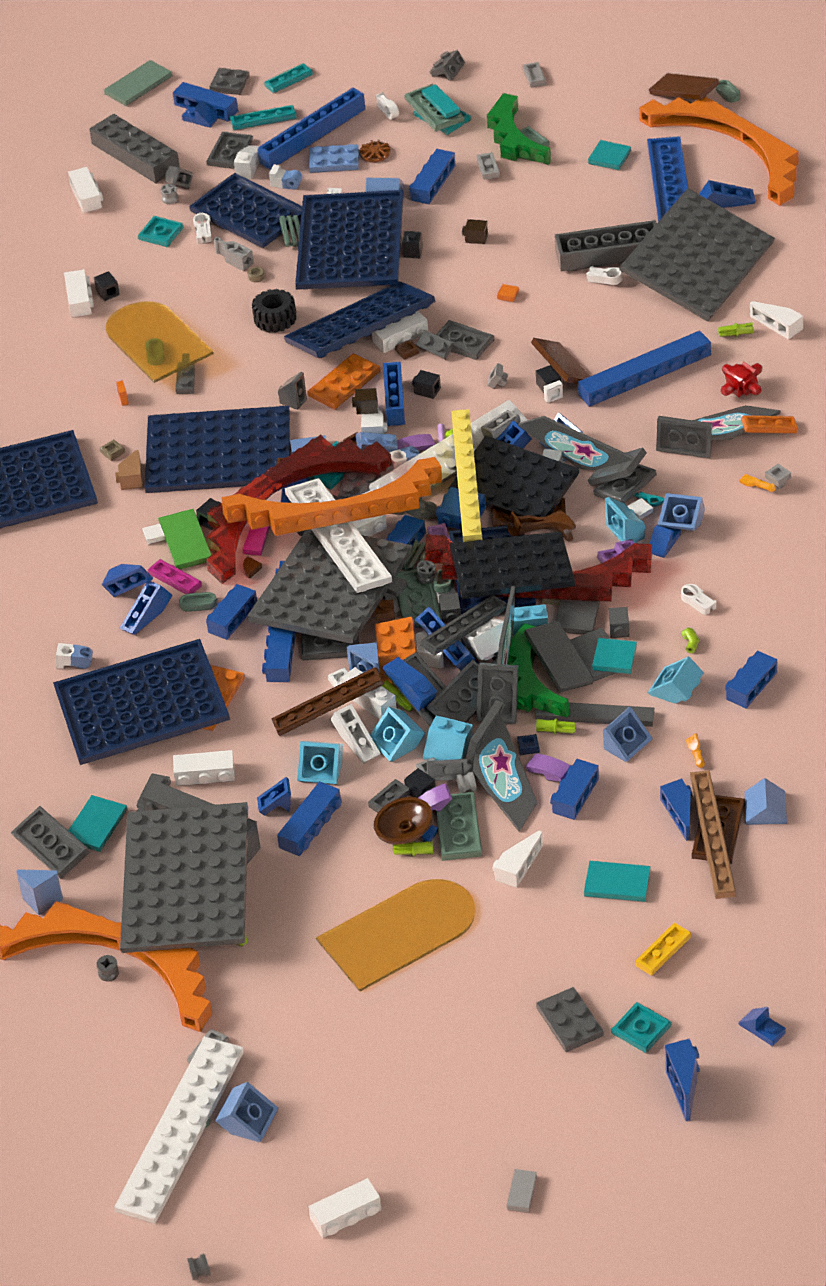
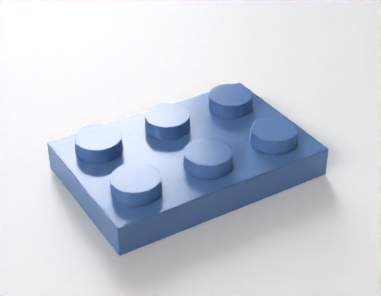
(333, 158)

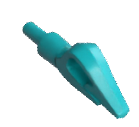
(650, 498)

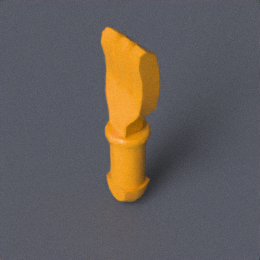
(750, 481)
(694, 744)

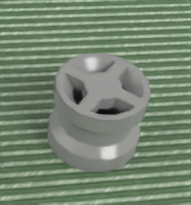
(169, 194)
(466, 782)

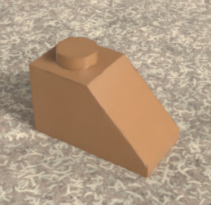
(130, 472)

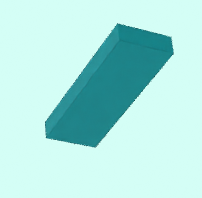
(288, 78)
(440, 101)

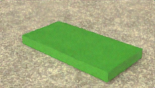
(185, 539)

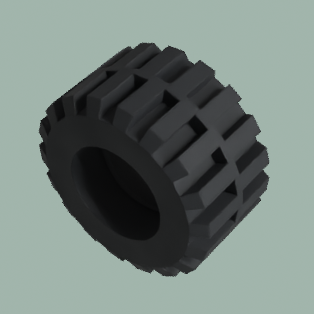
(274, 310)

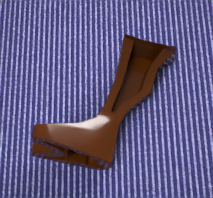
(557, 521)

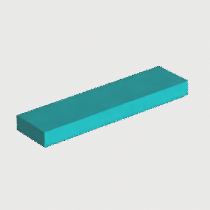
(263, 117)

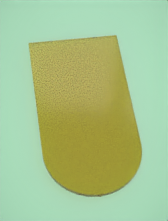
(155, 339)
(399, 930)

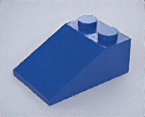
(682, 1071)

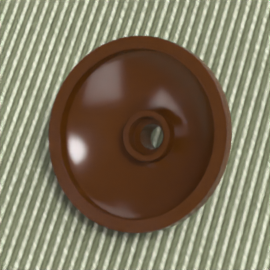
(403, 820)

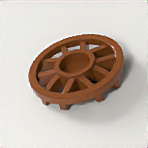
(375, 151)

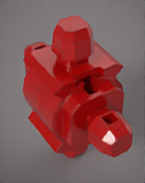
(741, 379)

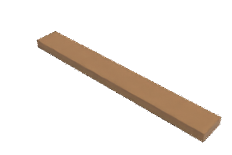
(712, 834)

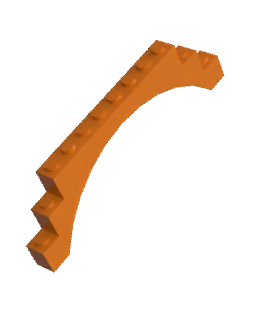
(707, 114)
(295, 517)
(71, 925)

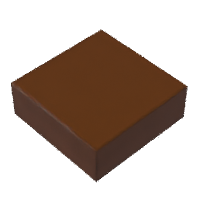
(407, 349)

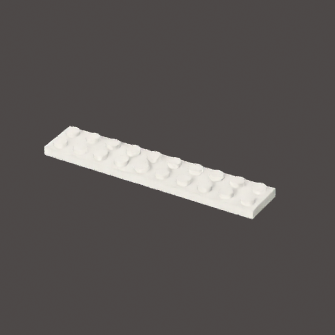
(445, 450)
(343, 542)
(179, 1130)

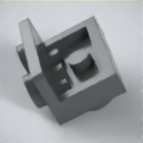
(448, 64)

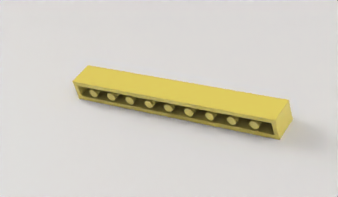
(466, 475)

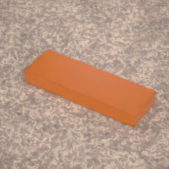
(769, 424)

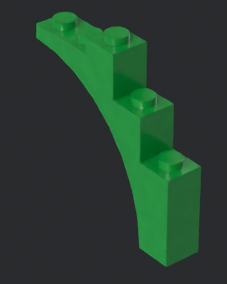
(511, 140)
(530, 689)

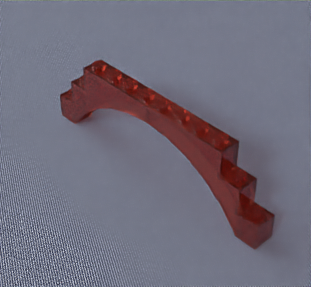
(312, 459)
(590, 583)

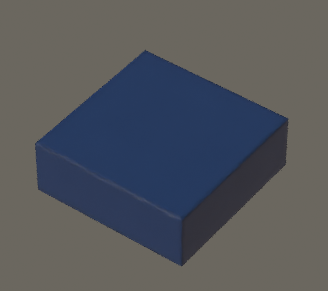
(528, 744)

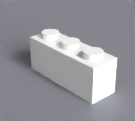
(85, 189)
(78, 293)
(395, 333)
(375, 701)
(204, 768)
(345, 1208)

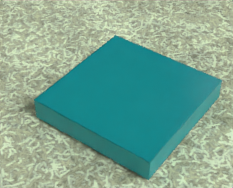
(609, 155)
(160, 231)
(614, 655)
(641, 1027)

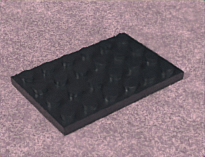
(519, 479)
(518, 561)

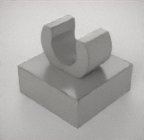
(497, 376)
(778, 475)

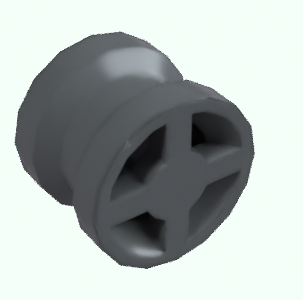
(425, 572)
(109, 973)
(198, 1266)

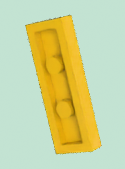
(663, 949)

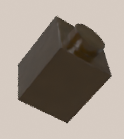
(475, 231)
(365, 401)

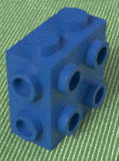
(450, 512)

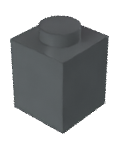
(449, 607)
(619, 622)

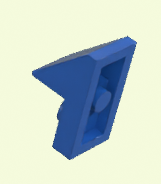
(200, 115)
(663, 540)
(275, 796)
(762, 1026)

